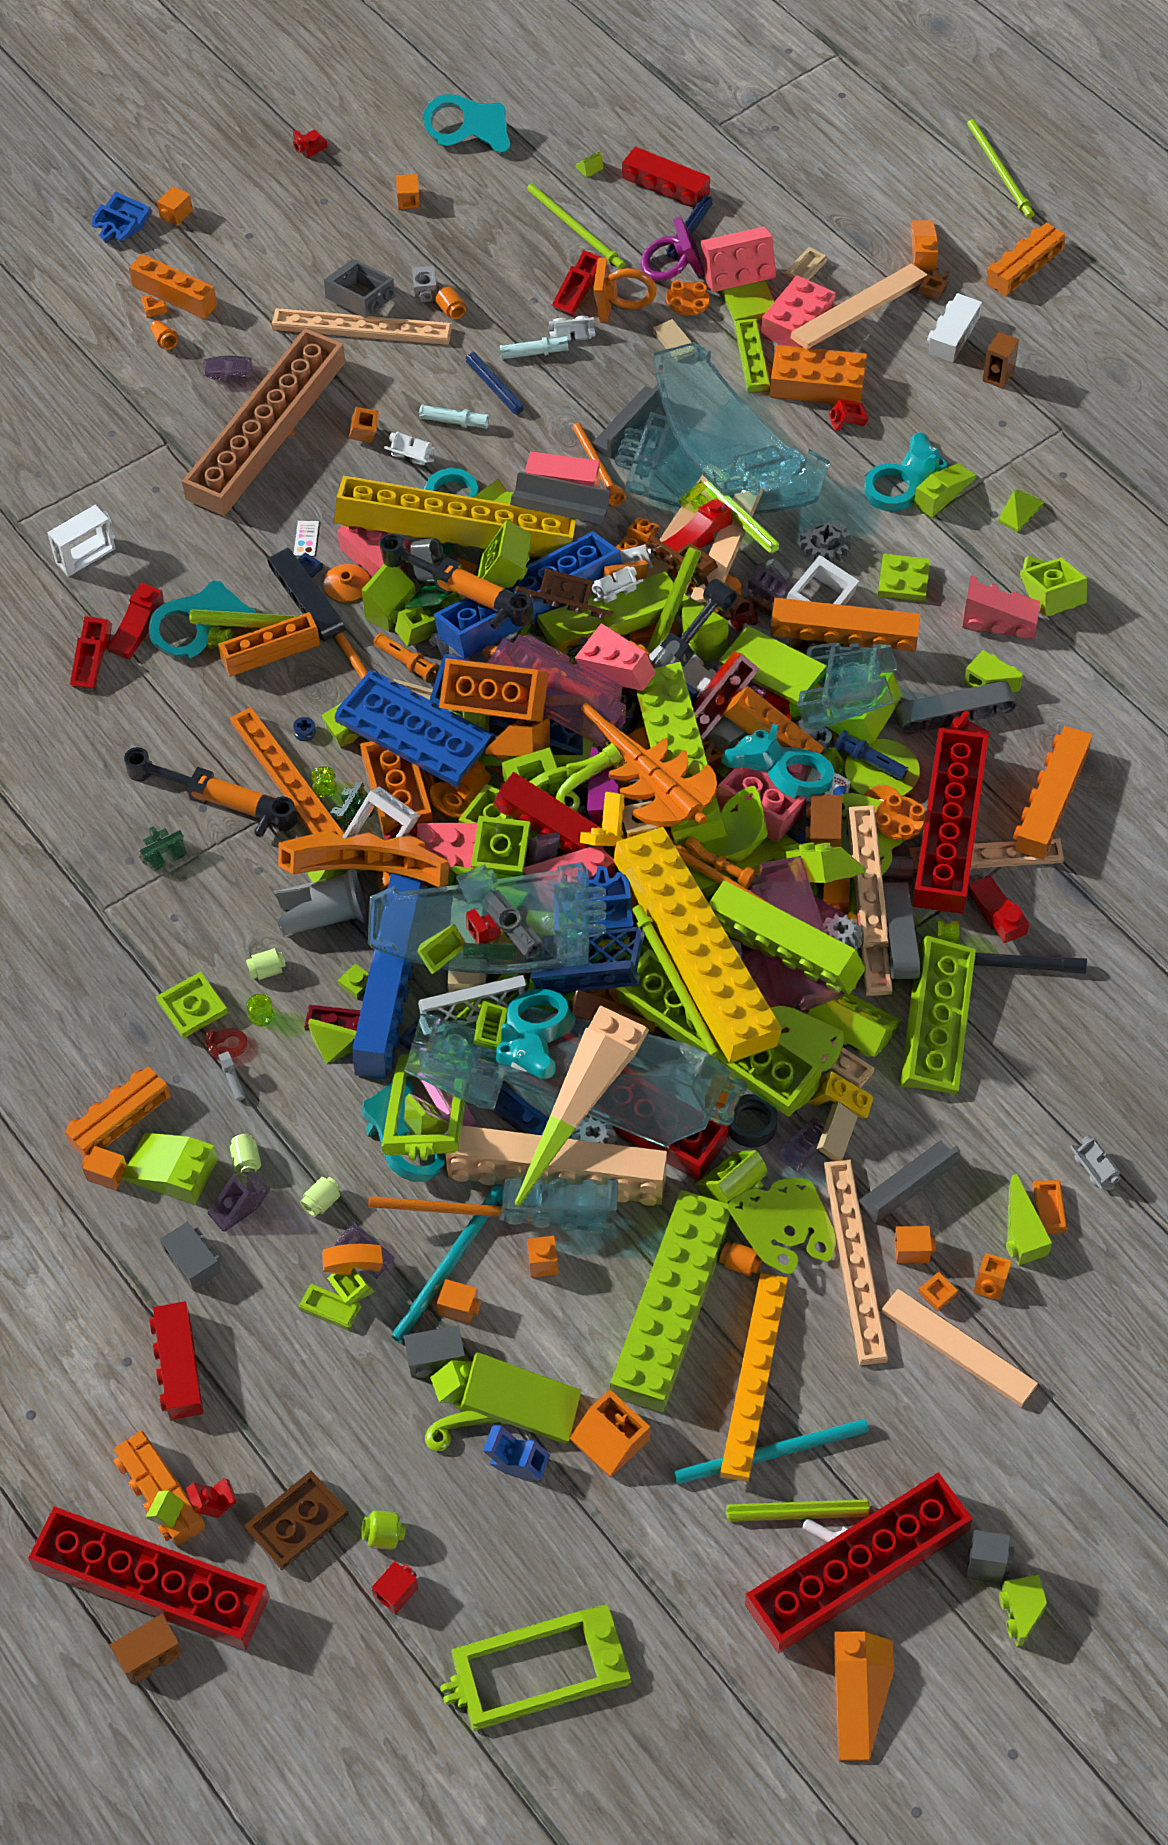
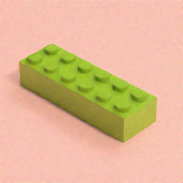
(787, 938)

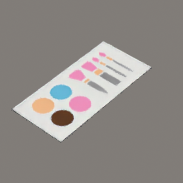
(306, 538)

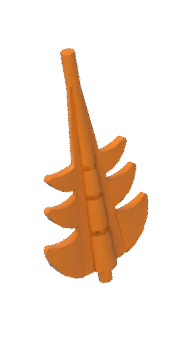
(674, 796)

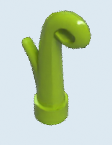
(586, 770)
(457, 1420)

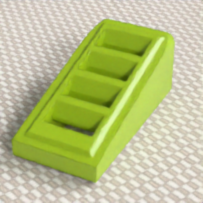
(493, 1013)

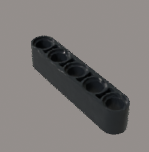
(305, 593)

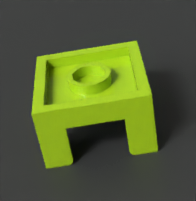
(529, 765)

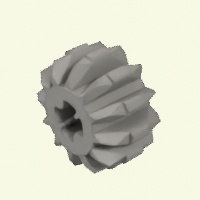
(844, 930)
(595, 1131)

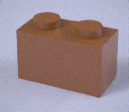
(1000, 360)
(825, 819)
(146, 1649)

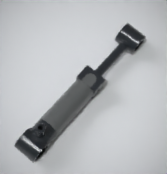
(677, 649)

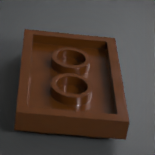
(296, 1520)

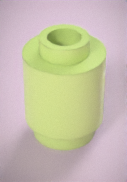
(265, 964)
(245, 1153)
(320, 1196)

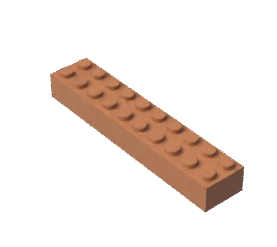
(263, 422)

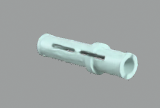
(542, 346)
(463, 418)

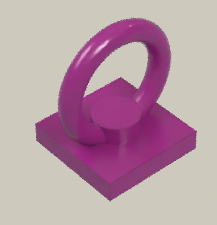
(685, 248)

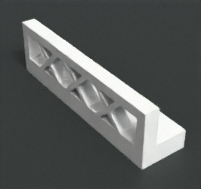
(471, 994)

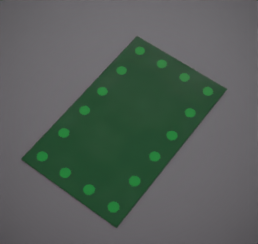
(426, 596)

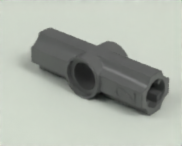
(520, 933)

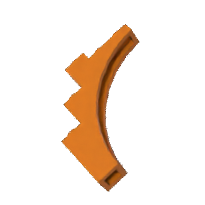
(364, 851)

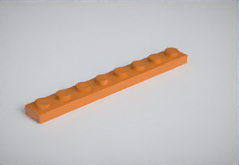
(283, 772)

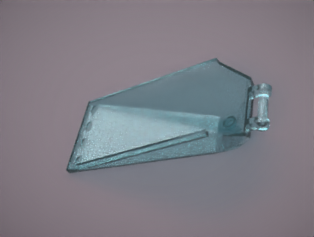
(659, 1095)

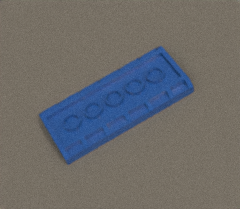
(413, 727)

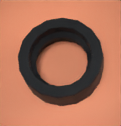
(759, 1138)

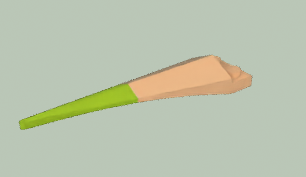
(600, 1058)

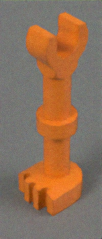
(720, 863)

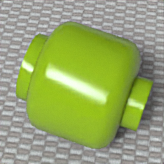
(383, 1530)

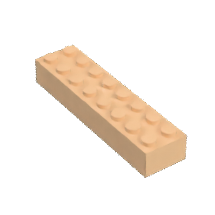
(501, 1155)

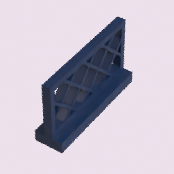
(601, 975)

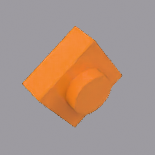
(938, 1291)

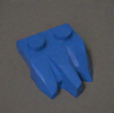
(120, 217)
(617, 899)

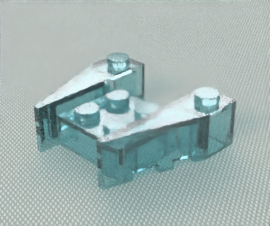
(850, 683)
(453, 1061)

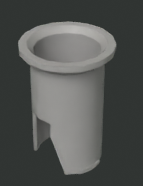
(321, 903)

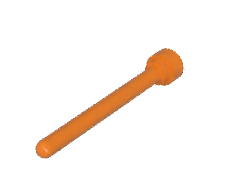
(617, 494)

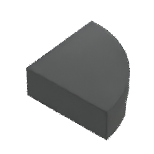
(774, 566)

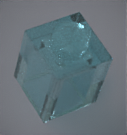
(477, 883)

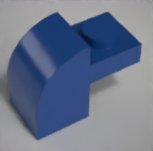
(515, 1457)

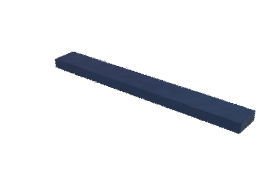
(508, 1105)

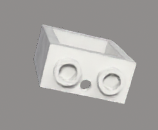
(88, 551)
(830, 576)
(388, 804)

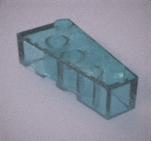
(561, 1205)

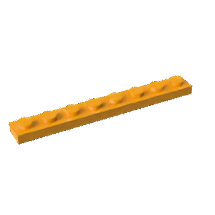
(754, 1378)

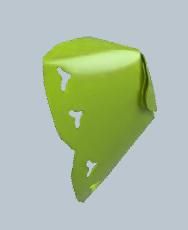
(743, 828)

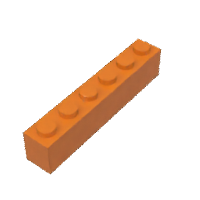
(844, 624)
(1053, 792)

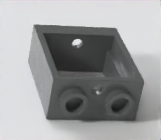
(353, 272)

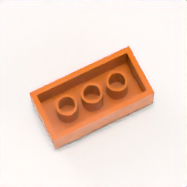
(817, 374)
(494, 690)
(399, 779)

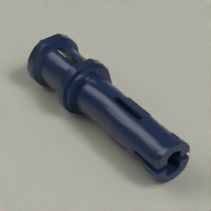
(861, 751)

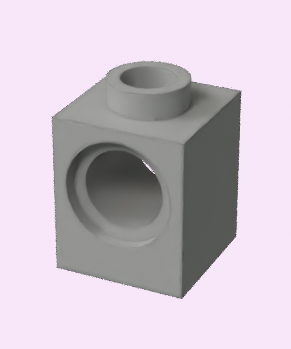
(424, 284)

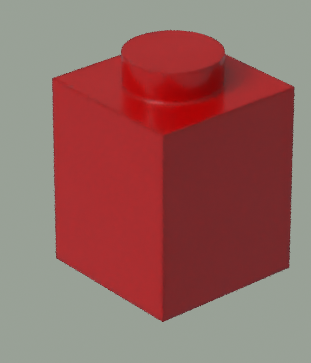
(395, 1586)

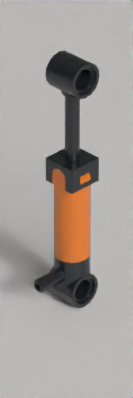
(451, 578)
(205, 787)

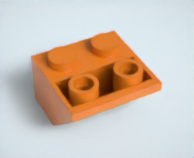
(521, 739)
(611, 1433)

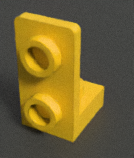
(612, 823)
(840, 1090)

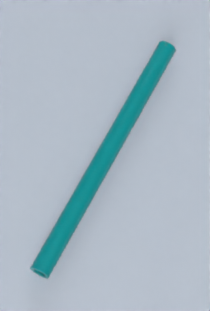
(444, 1269)
(777, 1449)

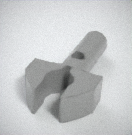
(229, 1070)

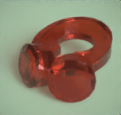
(213, 1038)

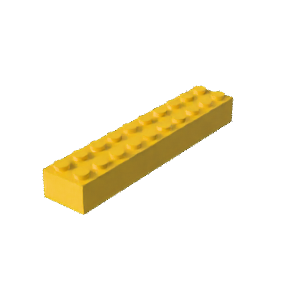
(444, 516)
(697, 945)

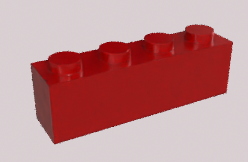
(665, 176)
(719, 692)
(545, 813)
(177, 1361)

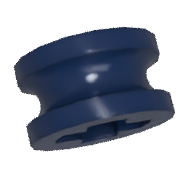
(304, 735)

